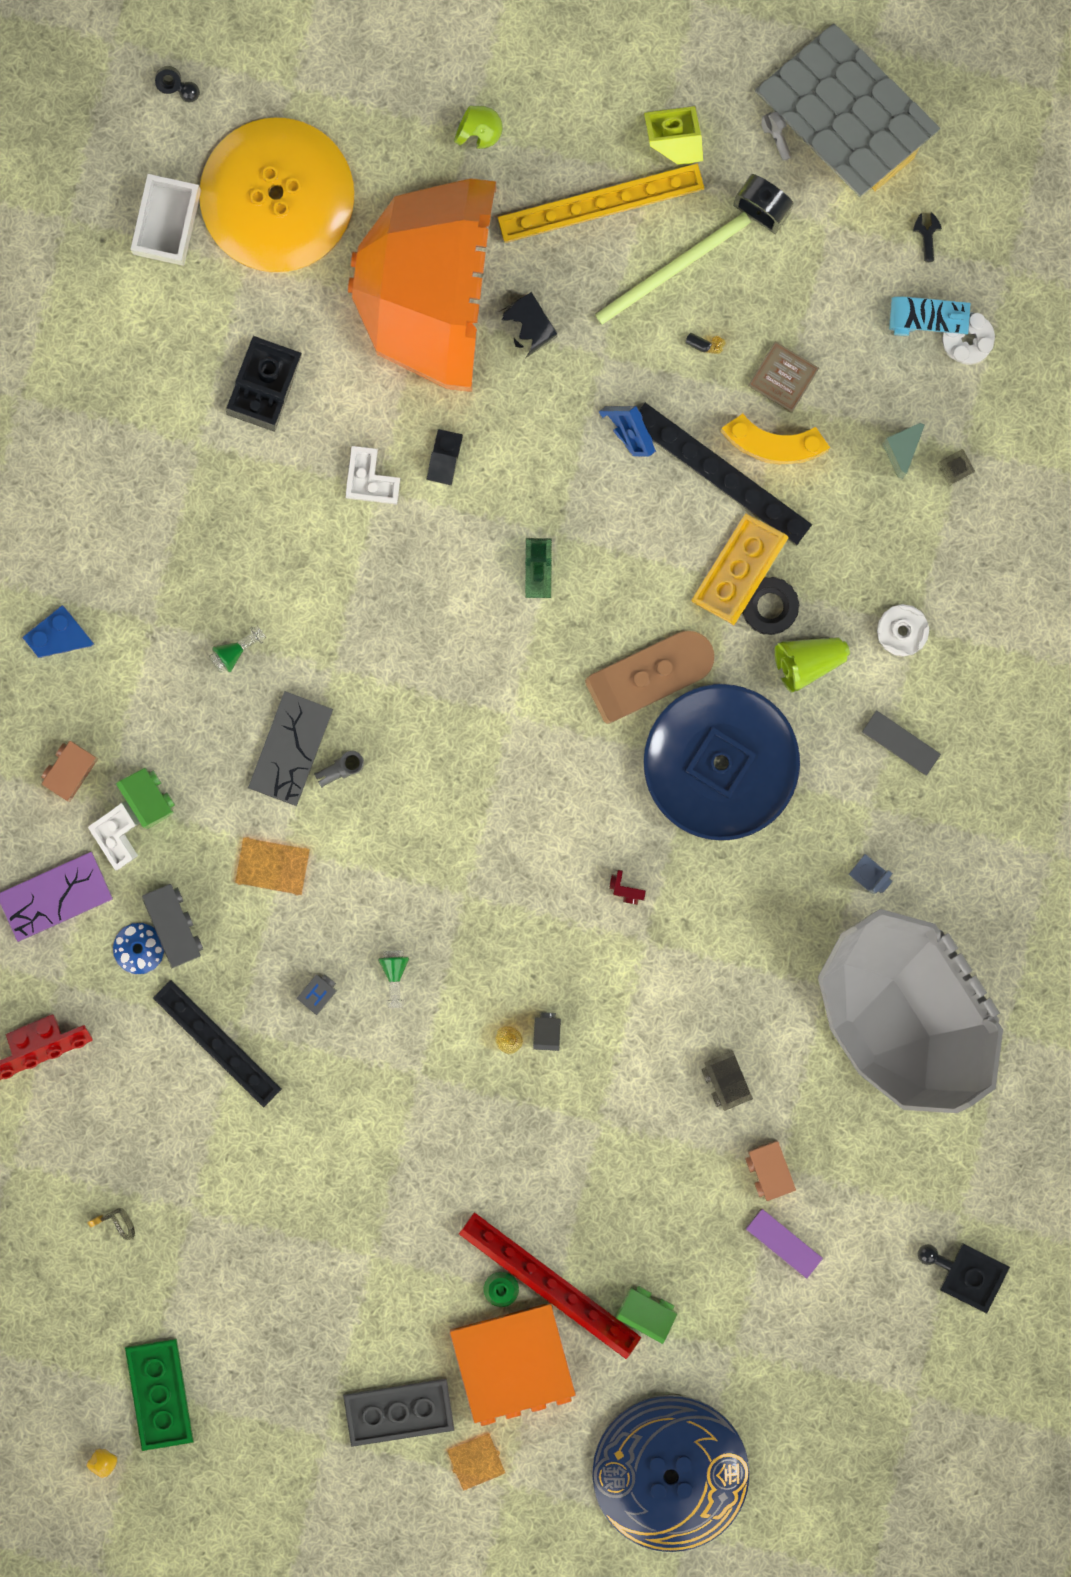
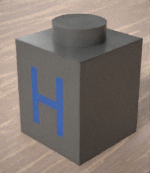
(317, 993)

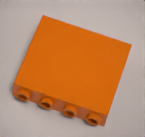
(513, 1364)

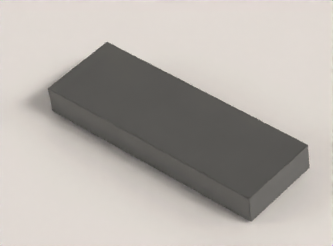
(901, 743)

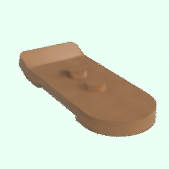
(650, 675)

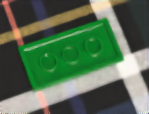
(159, 1394)

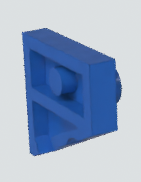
(630, 429)
(57, 635)

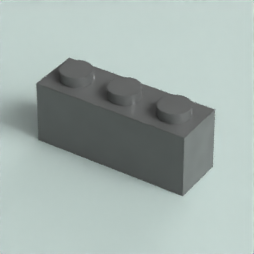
(172, 925)

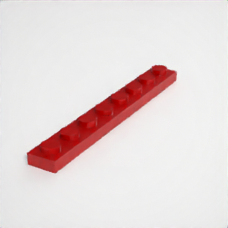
(550, 1285)

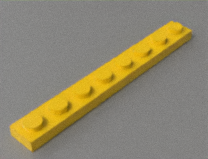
(601, 203)

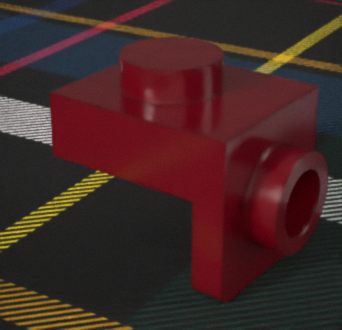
(629, 895)

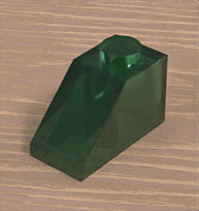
(538, 567)

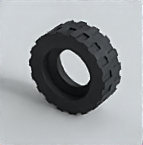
(785, 619)

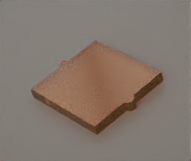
(476, 1461)

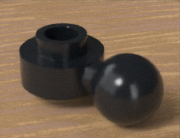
(188, 91)

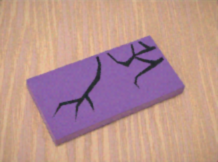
(55, 896)

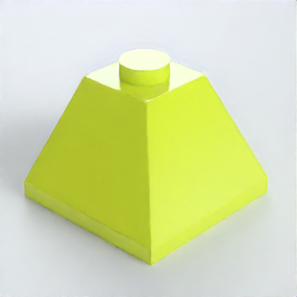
(675, 134)

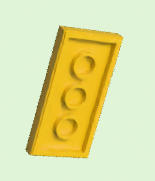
(739, 569)

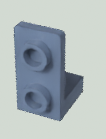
(871, 875)

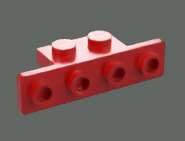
(39, 1043)

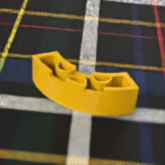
(773, 447)

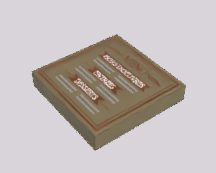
(783, 376)

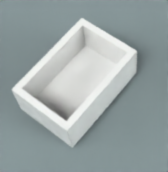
(165, 219)

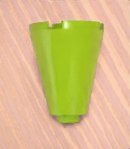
(809, 660)

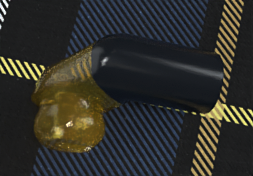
(705, 346)

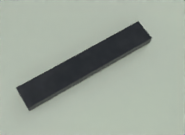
(217, 1043)

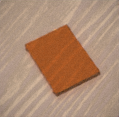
(272, 866)

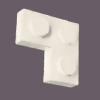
(363, 482)
(111, 837)

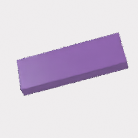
(784, 1243)

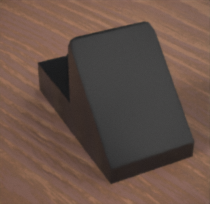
(444, 457)

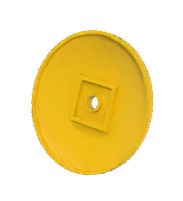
(284, 231)

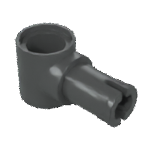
(339, 769)

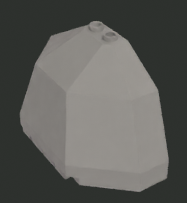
(912, 1014)

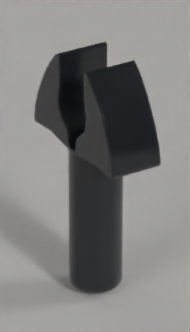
(927, 235)

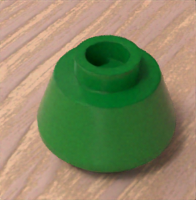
(496, 1282)

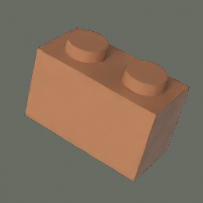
(69, 770)
(771, 1171)

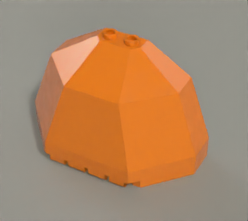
(419, 279)

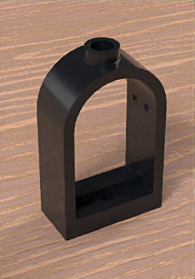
(763, 196)

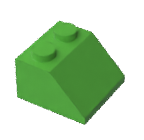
(146, 798)
(647, 1314)

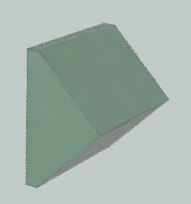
(902, 447)

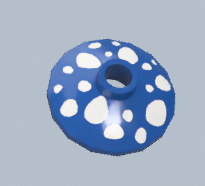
(149, 957)

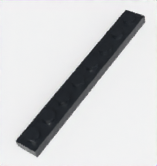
(723, 475)

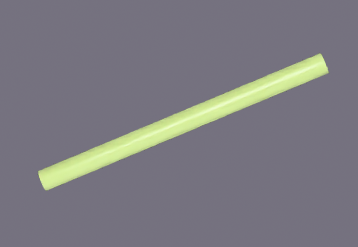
(673, 268)

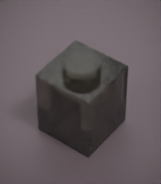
(956, 467)

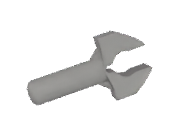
(773, 124)

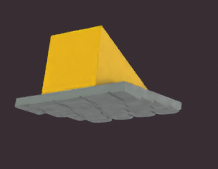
(848, 111)

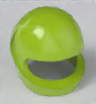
(480, 122)

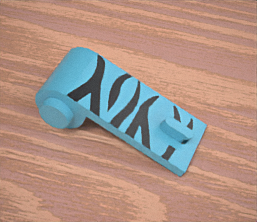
(928, 315)

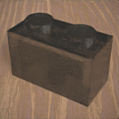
(727, 1081)

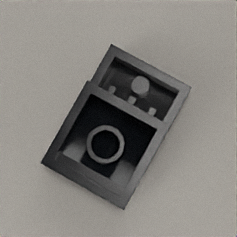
(263, 383)

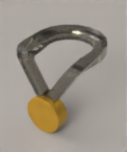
(131, 1230)

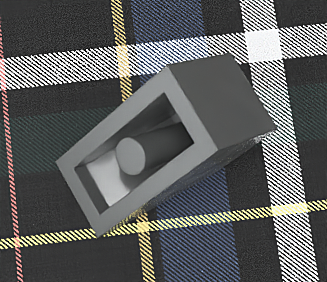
(547, 1032)

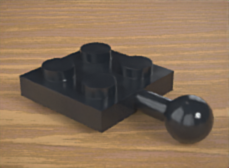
(970, 1277)

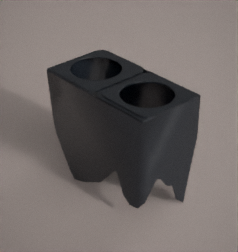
(534, 322)

